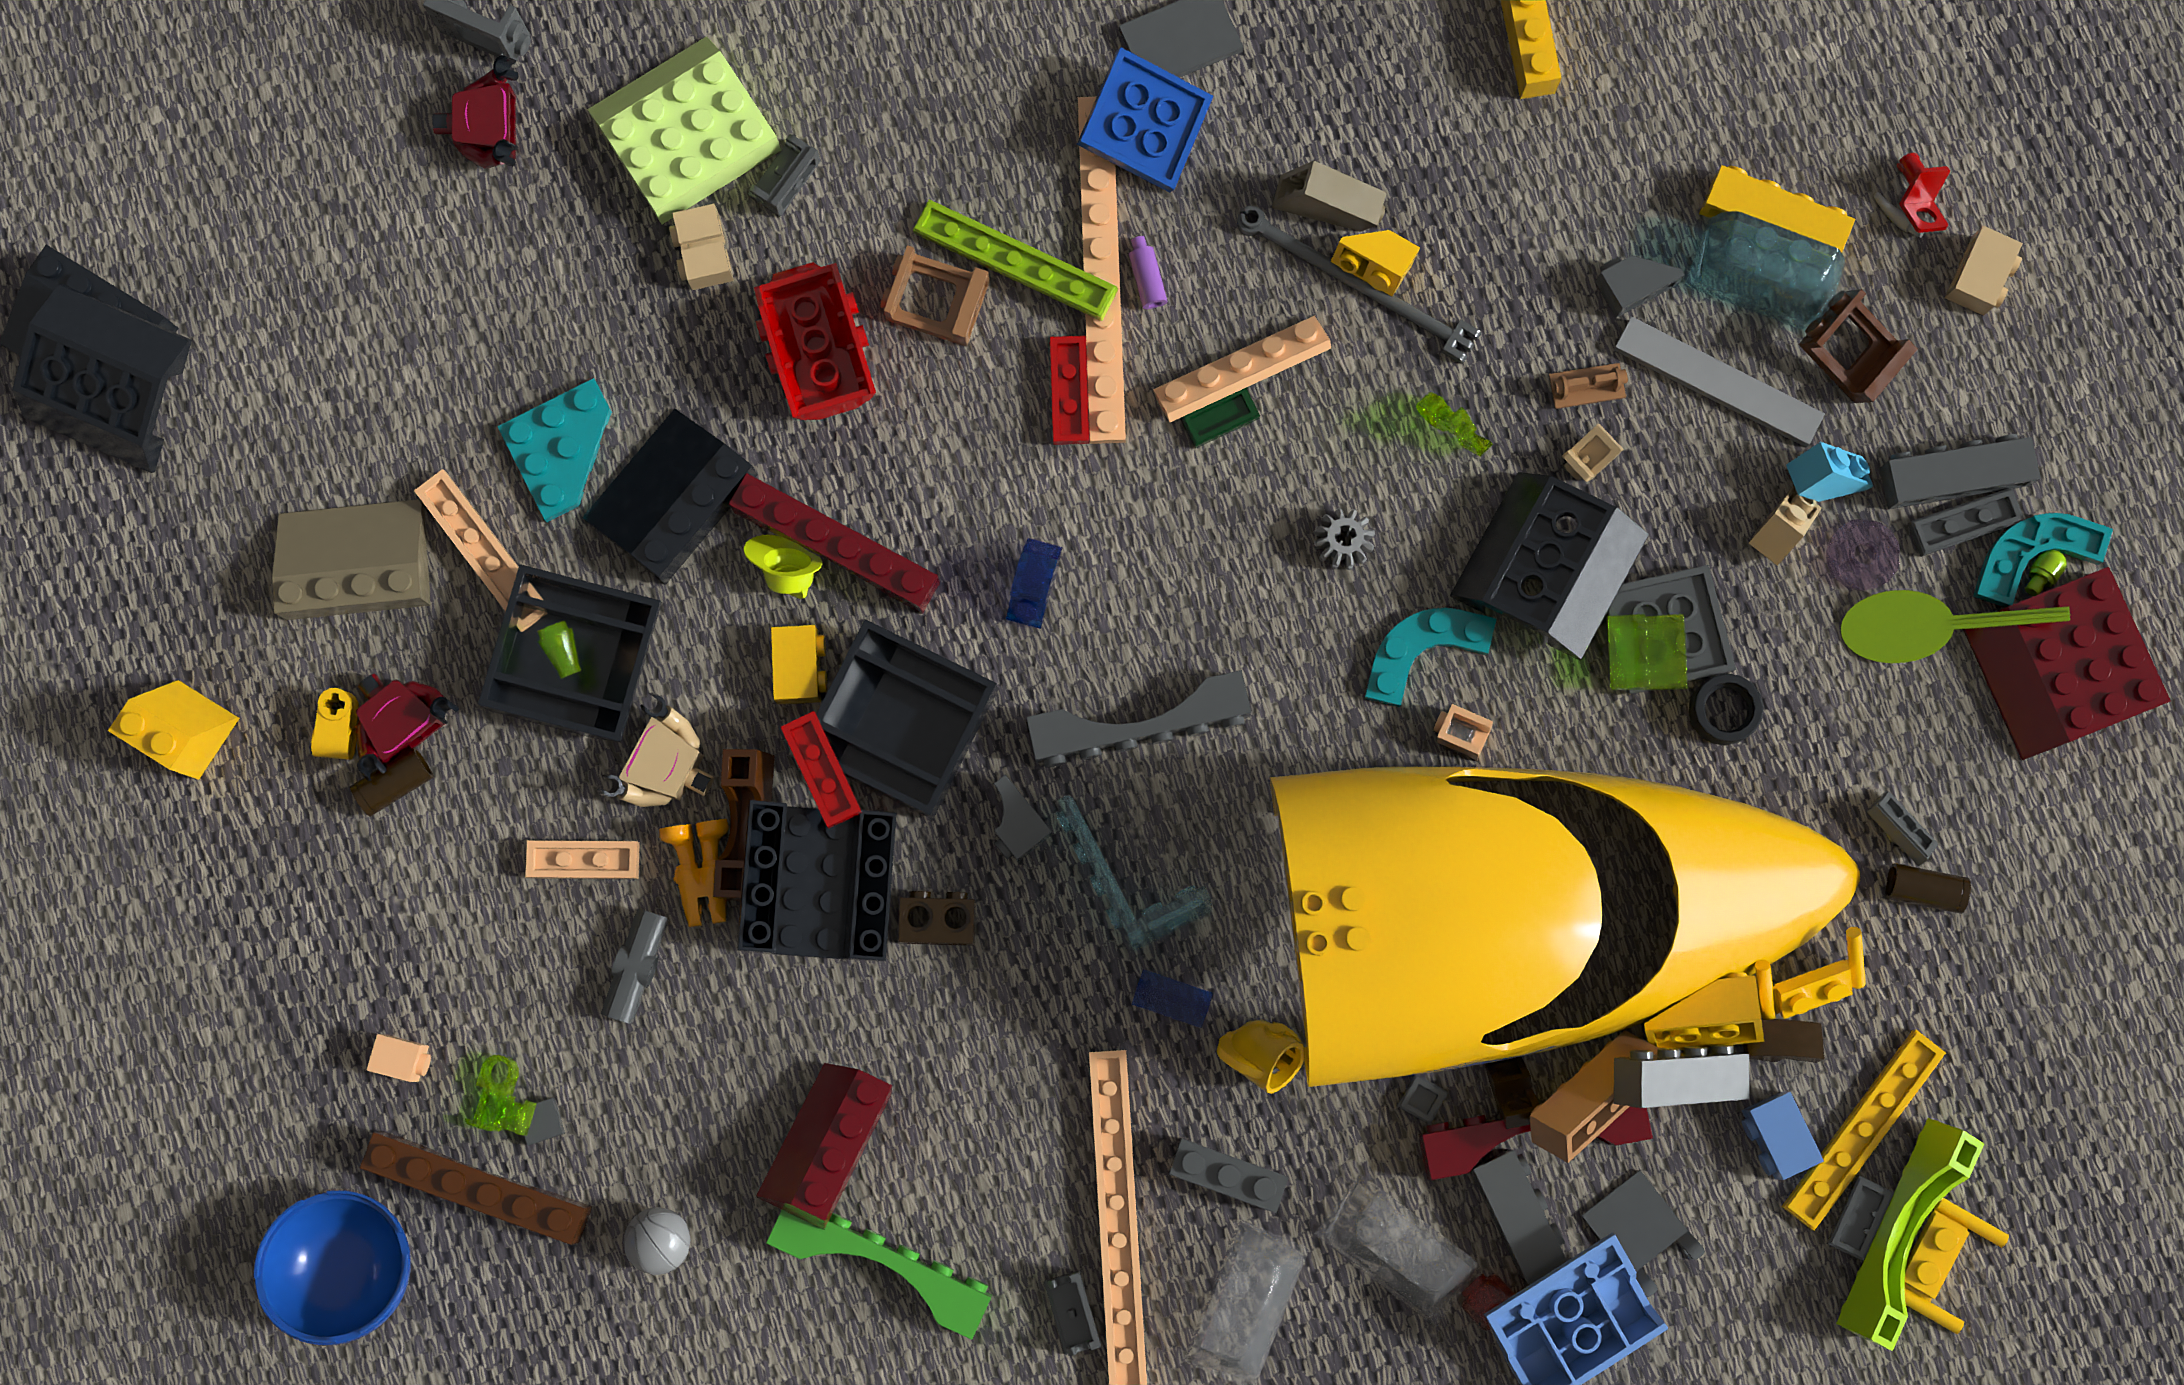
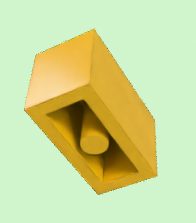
(797, 664)

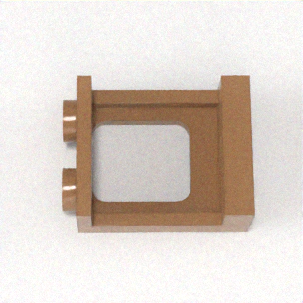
(963, 310)

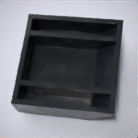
(611, 646)
(903, 717)

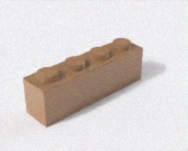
(1584, 1103)

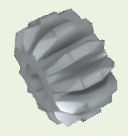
(1357, 544)

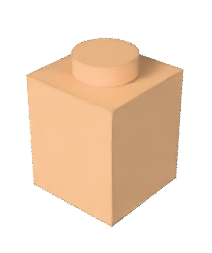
(399, 1058)

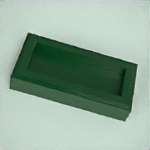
(1220, 418)

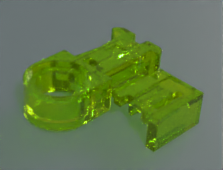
(1440, 415)
(495, 1106)

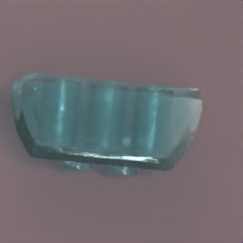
(1765, 269)

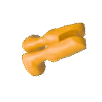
(696, 881)

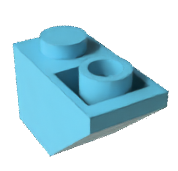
(1829, 473)

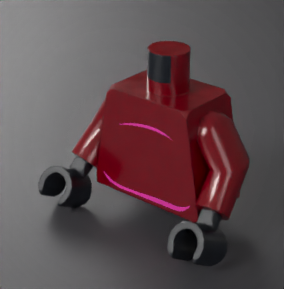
(484, 118)
(396, 720)

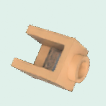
(1463, 731)

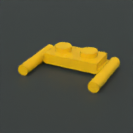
(1814, 987)
(1935, 1255)

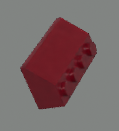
(825, 1143)

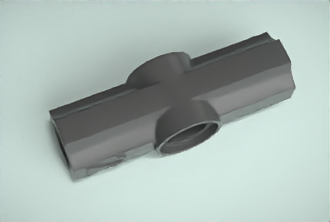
(634, 966)

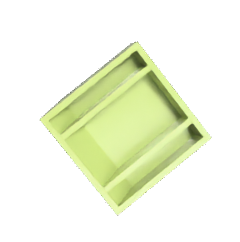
(685, 129)

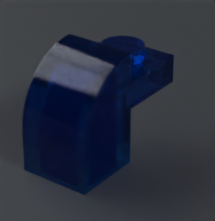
(1033, 582)

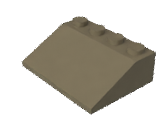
(350, 560)

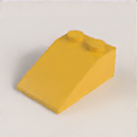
(1715, 1015)

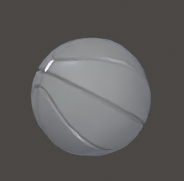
(656, 1241)

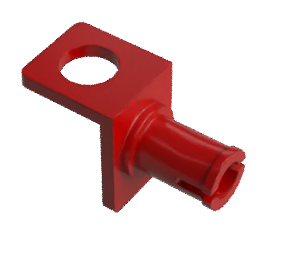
(1922, 191)

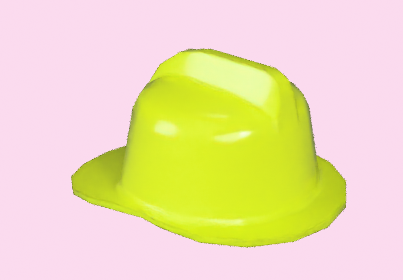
(785, 564)

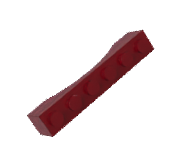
(834, 541)
(1458, 1149)

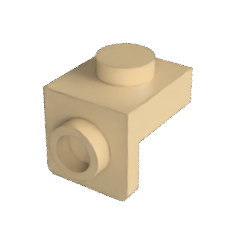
(1591, 454)

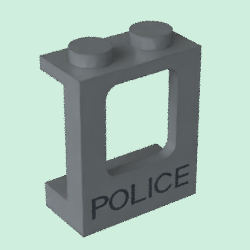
(503, 38)

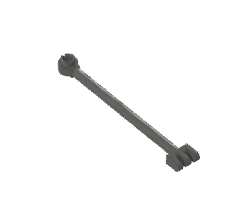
(1453, 337)

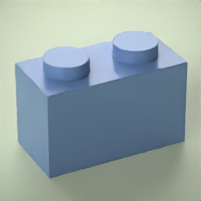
(1781, 1136)

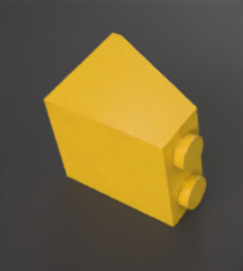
(175, 727)

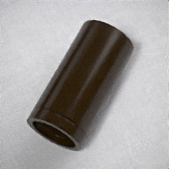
(401, 777)
(1928, 888)

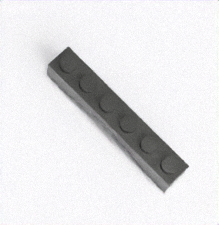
(1062, 734)

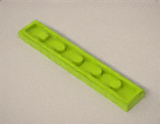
(1015, 260)

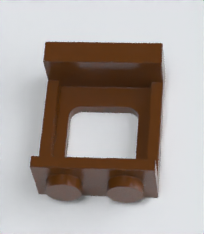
(1874, 366)

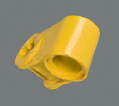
(335, 730)

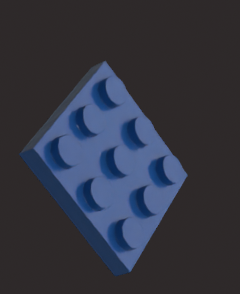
(1145, 120)

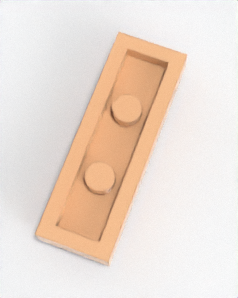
(582, 859)

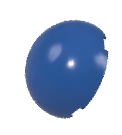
(332, 1268)

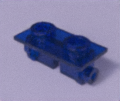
(1172, 998)

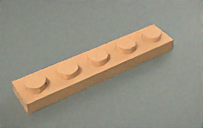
(1242, 368)
(475, 542)

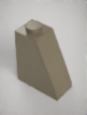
(1329, 197)

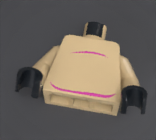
(661, 762)

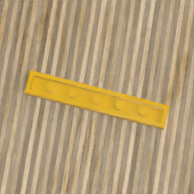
(1864, 1129)

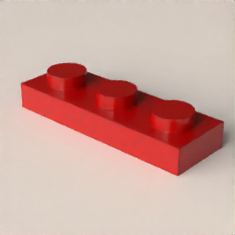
(1069, 390)
(821, 769)

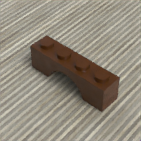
(744, 777)

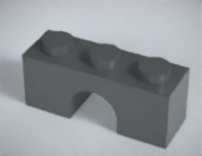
(1228, 1175)

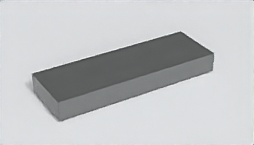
(1966, 522)

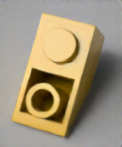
(1376, 258)

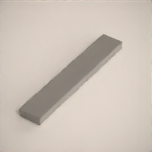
(1719, 382)

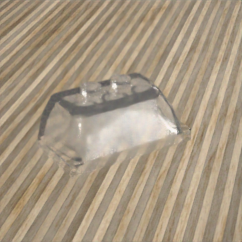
(1397, 1249)
(1246, 1304)

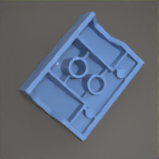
(1575, 1319)

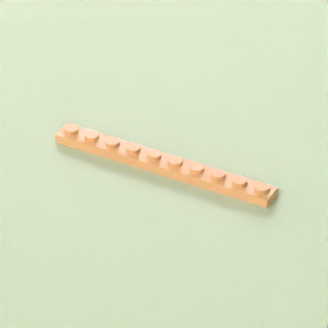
(1102, 261)
(1117, 1218)

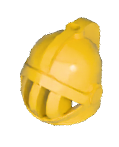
(1258, 1049)

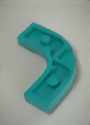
(2032, 536)
(1416, 634)

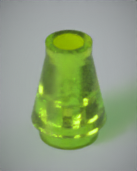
(560, 648)

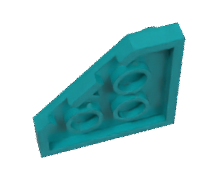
(558, 446)

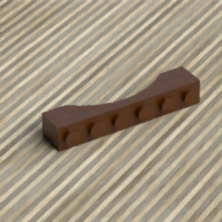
(475, 1188)

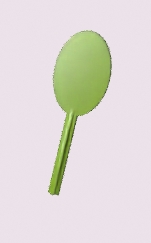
(1914, 625)

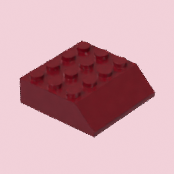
(2071, 674)

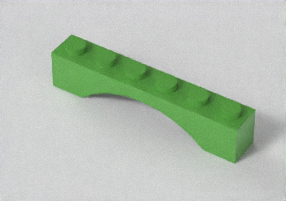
(952, 1301)

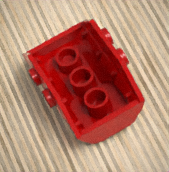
(814, 341)

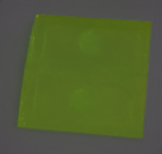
(1647, 652)

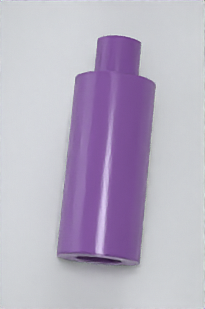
(1147, 274)

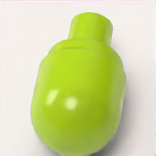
(2046, 571)

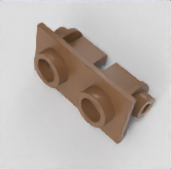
(1588, 385)

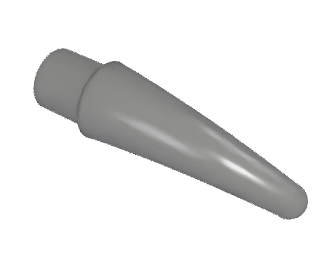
(1895, 215)

